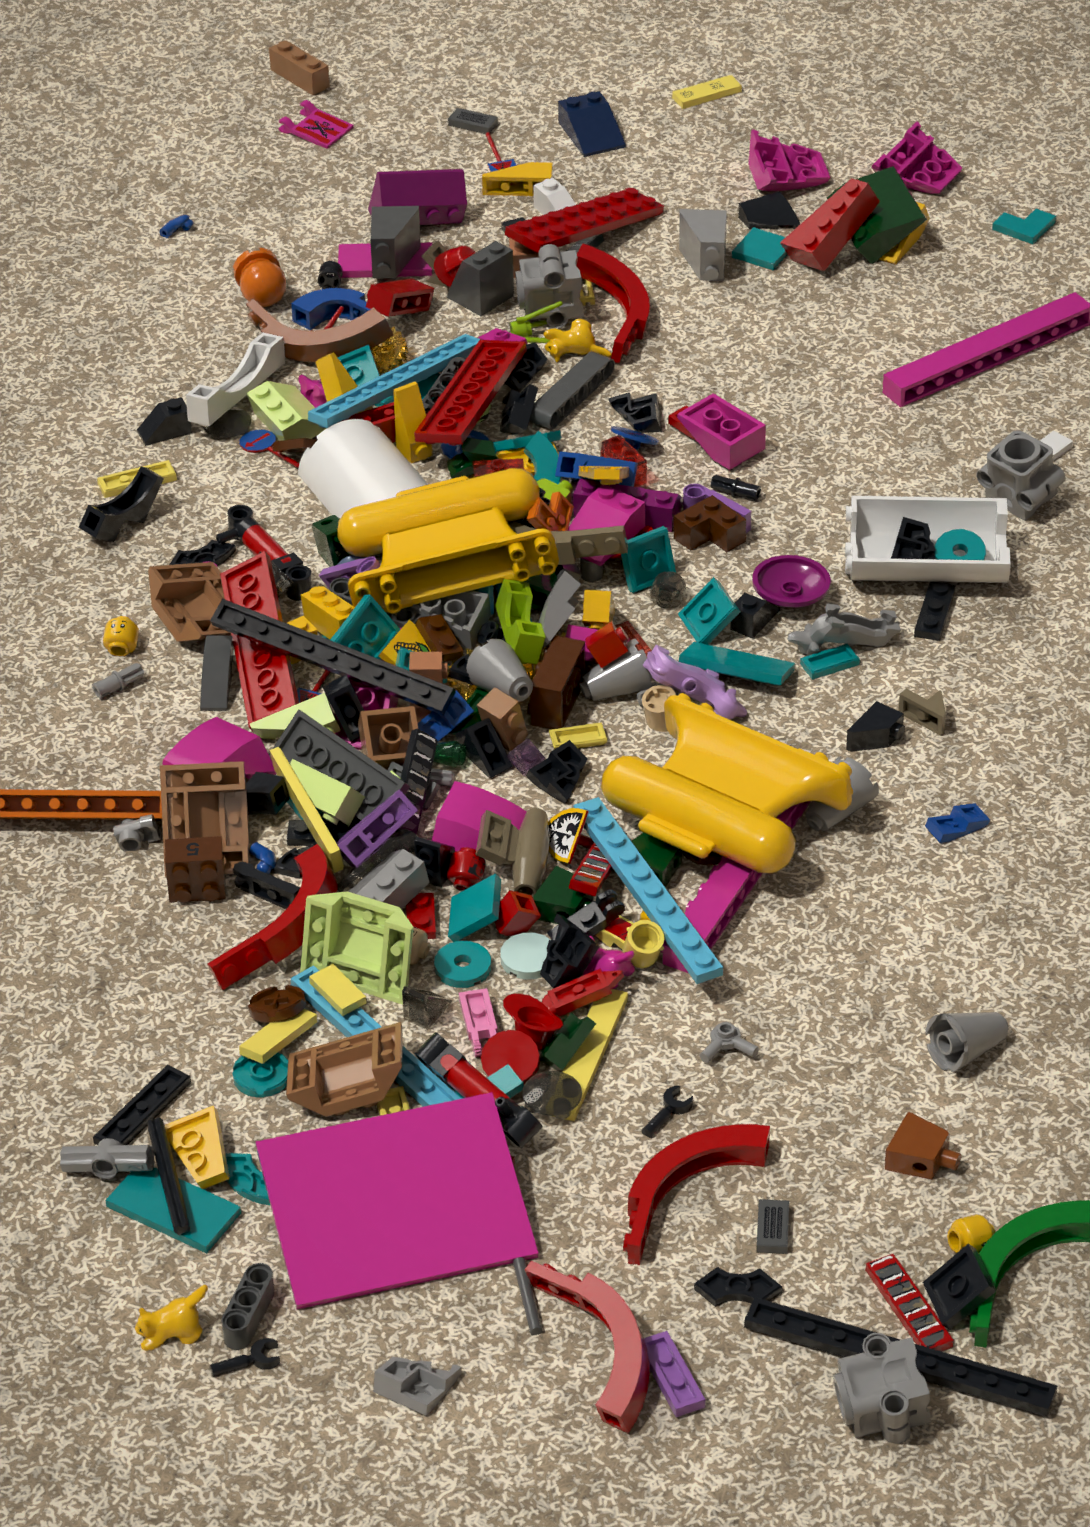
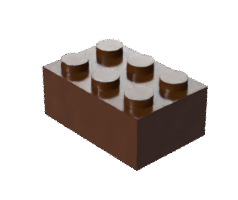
(557, 682)

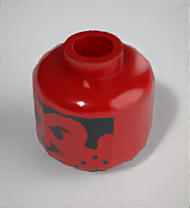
(465, 868)

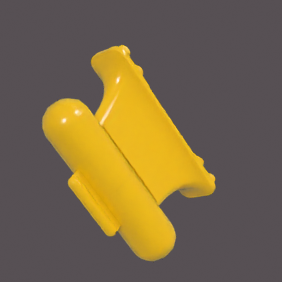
(447, 539)
(724, 788)

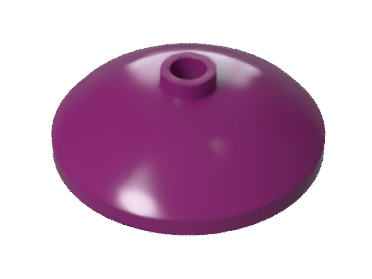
(791, 581)

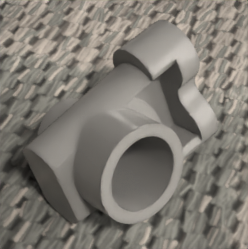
(133, 832)

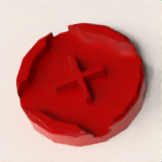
(514, 1049)

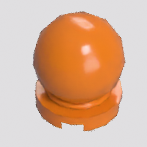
(260, 277)

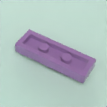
(673, 1375)

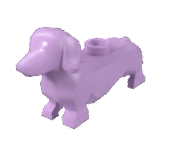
(693, 682)

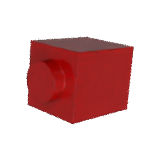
(607, 644)
(516, 913)

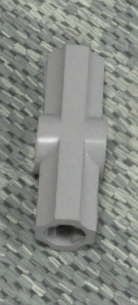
(107, 1158)

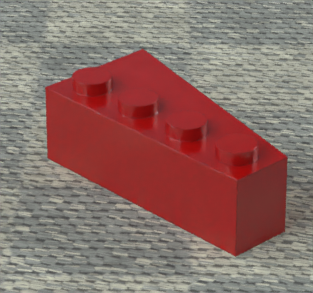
(831, 226)

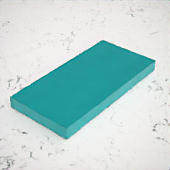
(737, 663)
(143, 1200)

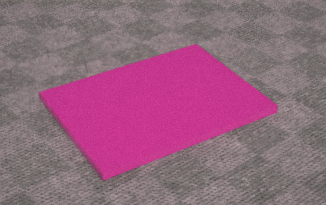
(395, 1200)

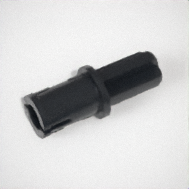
(736, 487)

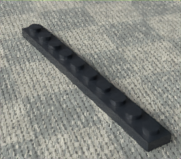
(333, 657)
(933, 1365)

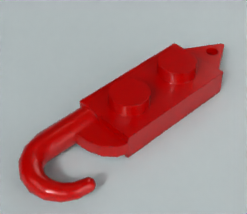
(581, 991)

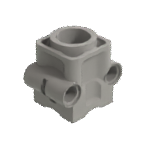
(550, 280)
(1022, 473)
(882, 1389)

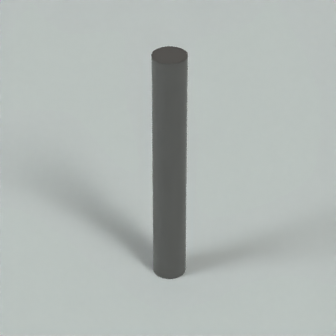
(527, 1296)

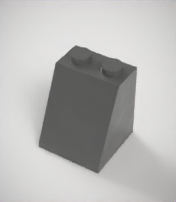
(393, 239)
(484, 279)

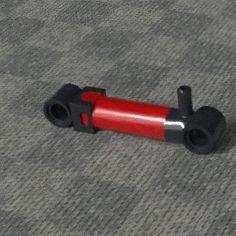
(247, 530)
(459, 1074)

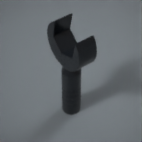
(670, 1106)
(257, 1358)

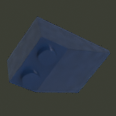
(590, 124)

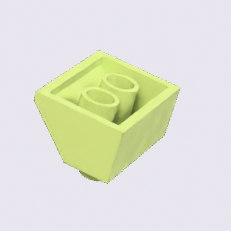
(283, 410)

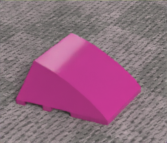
(920, 162)
(784, 166)
(221, 742)
(462, 812)

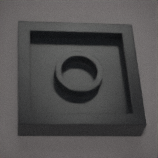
(959, 1286)

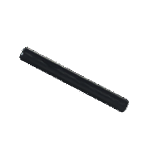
(168, 1176)

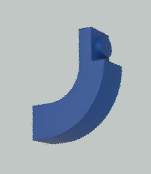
(323, 304)

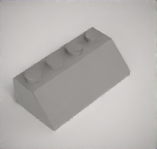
(394, 879)

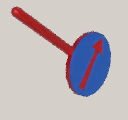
(260, 441)

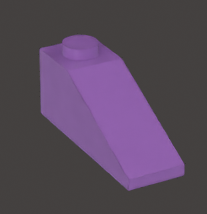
(375, 828)

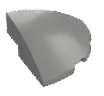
(558, 606)

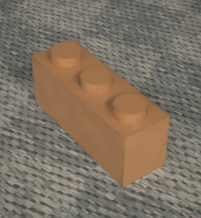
(299, 67)

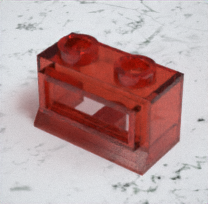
(620, 449)

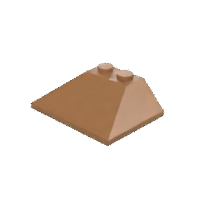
(187, 599)
(207, 803)
(346, 1071)

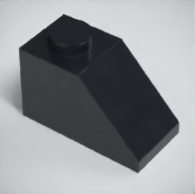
(165, 422)
(753, 616)
(345, 705)
(875, 728)
(484, 748)

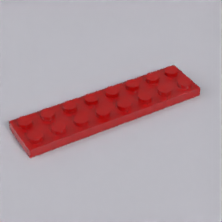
(585, 219)
(470, 392)
(263, 672)

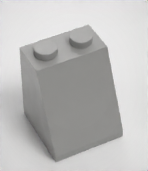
(704, 241)

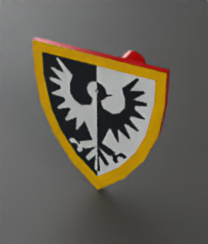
(565, 833)

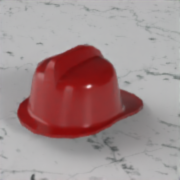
(448, 263)
(532, 1018)

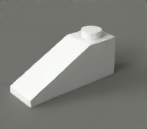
(551, 196)

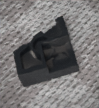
(767, 212)
(527, 367)
(517, 410)
(640, 413)
(913, 541)
(559, 771)
(567, 954)

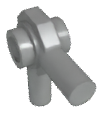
(726, 1037)

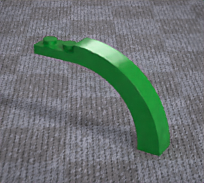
(1022, 1236)

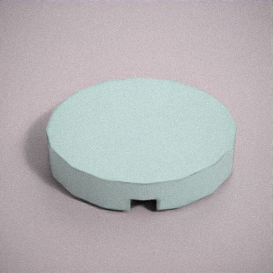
(524, 955)

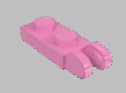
(477, 1017)

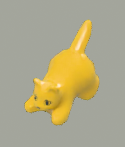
(575, 341)
(175, 1319)

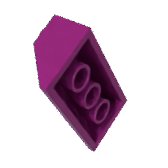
(436, 192)
(659, 505)

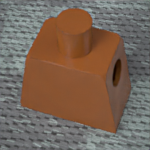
(920, 1149)

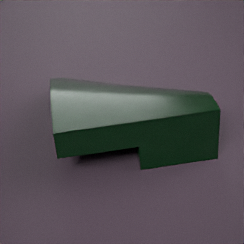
(566, 1041)

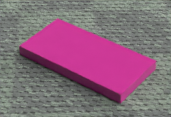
(357, 262)

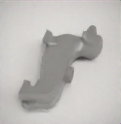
(845, 629)

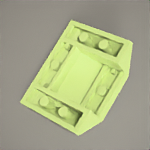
(362, 939)

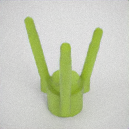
(522, 326)

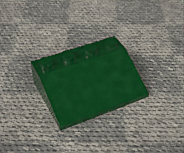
(891, 219)

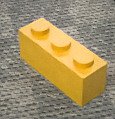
(325, 610)

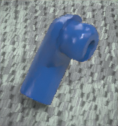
(174, 224)
(266, 857)

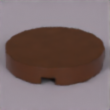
(276, 1004)

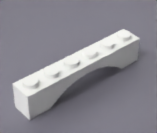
(261, 360)

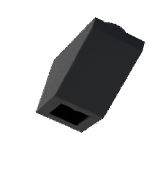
(435, 857)

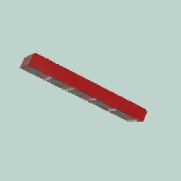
(591, 872)
(908, 1303)

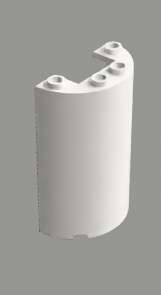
(355, 466)
(876, 527)

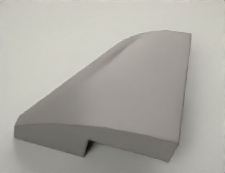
(409, 1381)

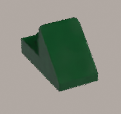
(473, 450)

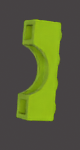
(514, 615)

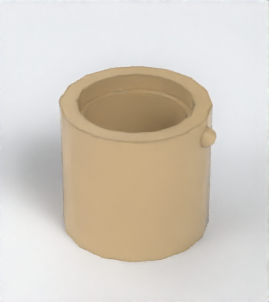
(653, 706)

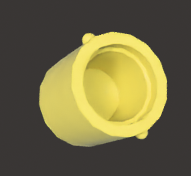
(646, 942)

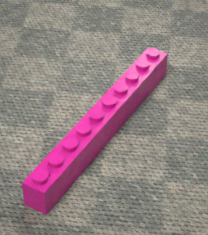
(986, 349)
(723, 895)

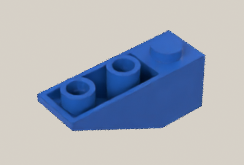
(569, 464)

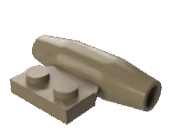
(523, 848)

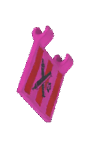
(317, 127)

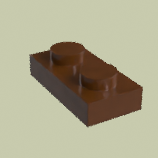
(439, 637)

